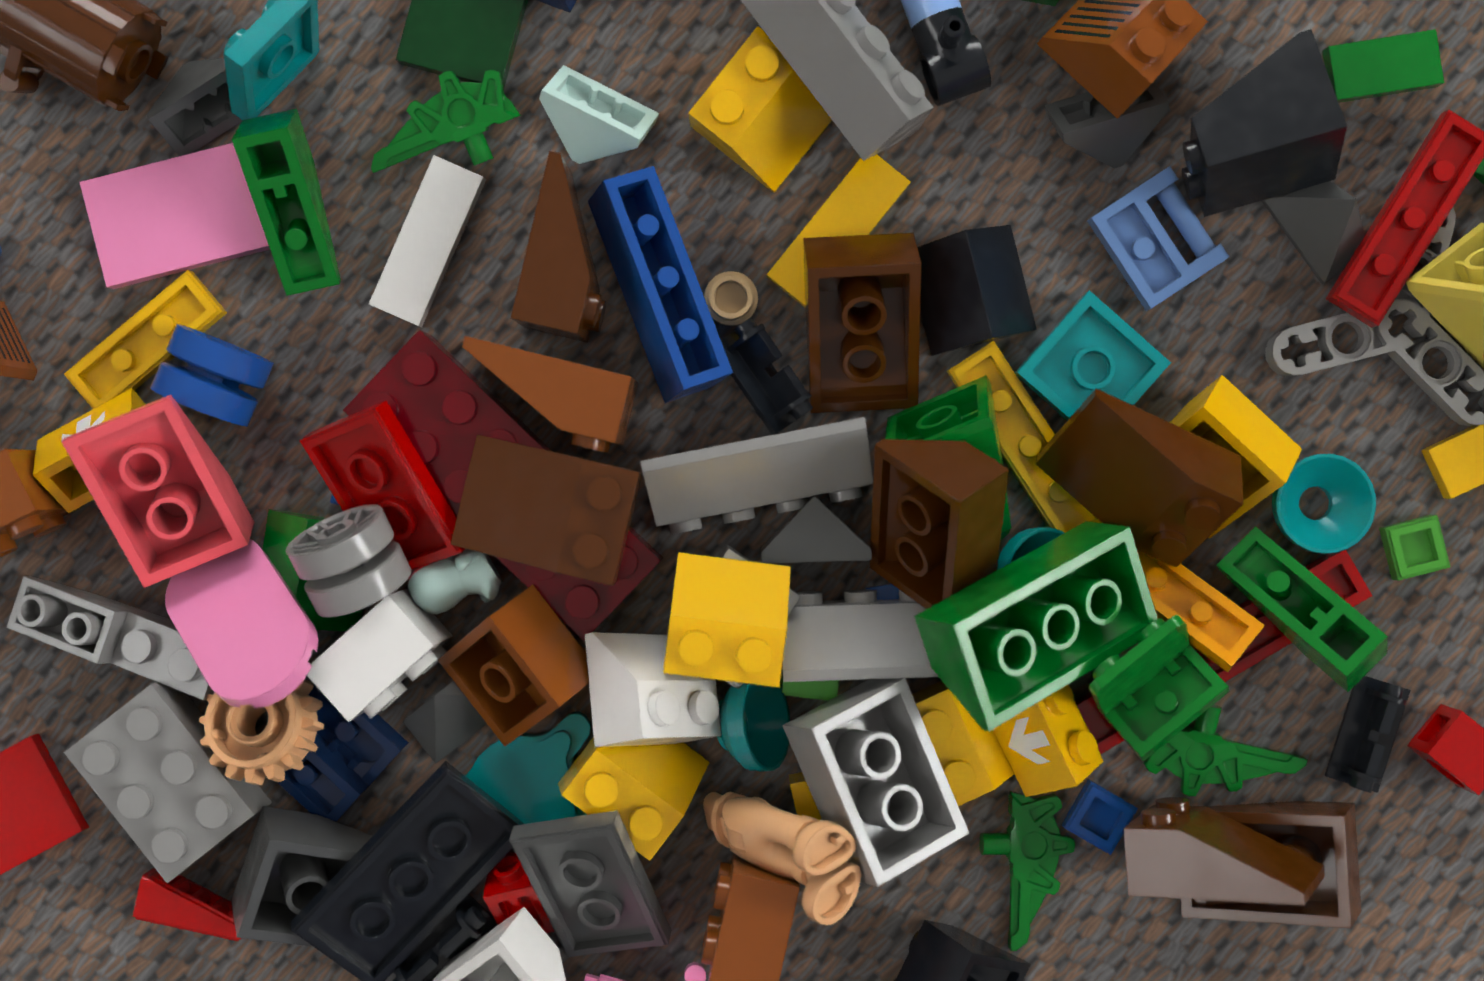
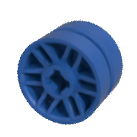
(211, 375)

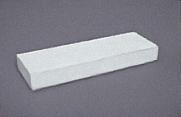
(427, 241)

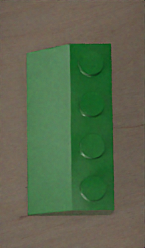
(1039, 622)

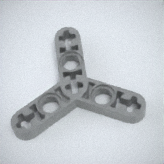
(1378, 341)

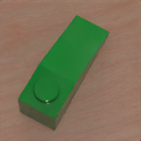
(288, 199)
(1305, 609)

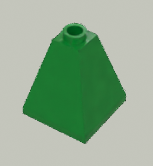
(955, 416)

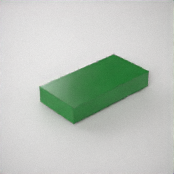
(1384, 66)

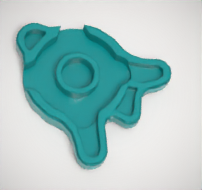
(528, 771)

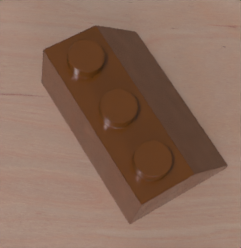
(935, 516)

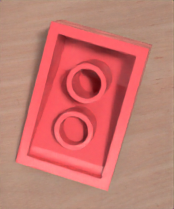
(160, 490)

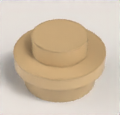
(731, 298)

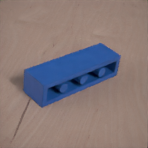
(659, 284)

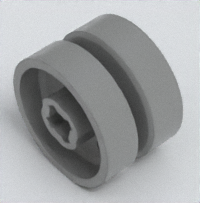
(349, 560)

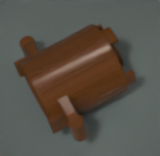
(84, 43)

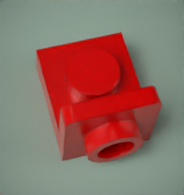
(509, 890)

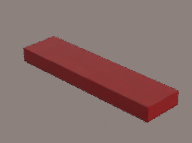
(1409, 219)

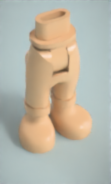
(790, 847)

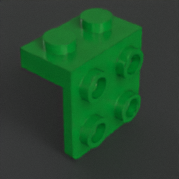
(1155, 687)

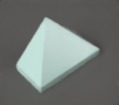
(593, 117)

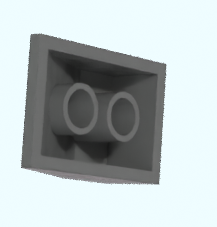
(286, 868)

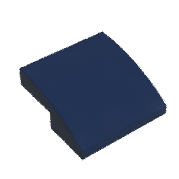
(345, 762)

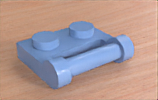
(1143, 246)

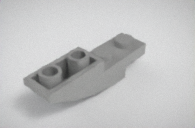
(106, 633)

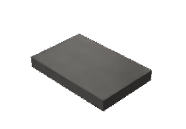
(591, 883)

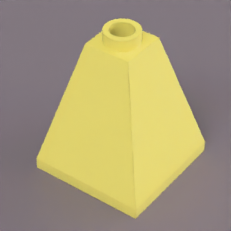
(1454, 291)

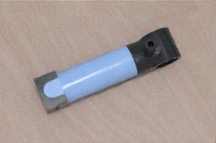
(949, 52)

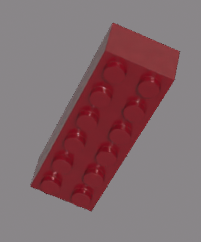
(442, 415)

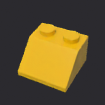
(760, 112)
(1235, 423)
(728, 620)
(966, 751)
(643, 782)

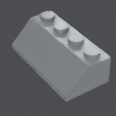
(846, 69)
(759, 473)
(854, 638)

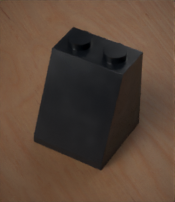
(1266, 132)

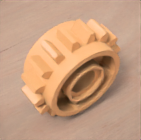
(277, 748)

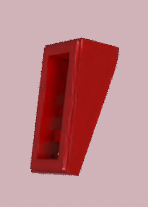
(184, 906)

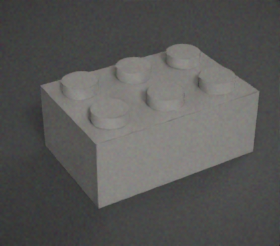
(877, 777)
(160, 780)

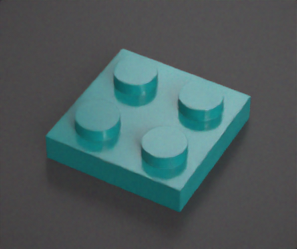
(270, 54)
(1091, 352)

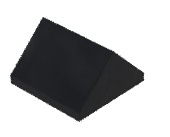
(973, 289)

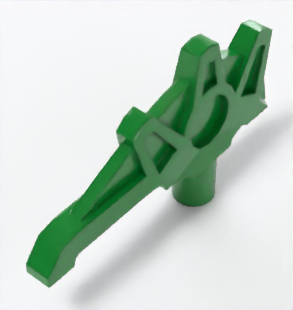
(453, 114)
(1205, 757)
(1033, 855)

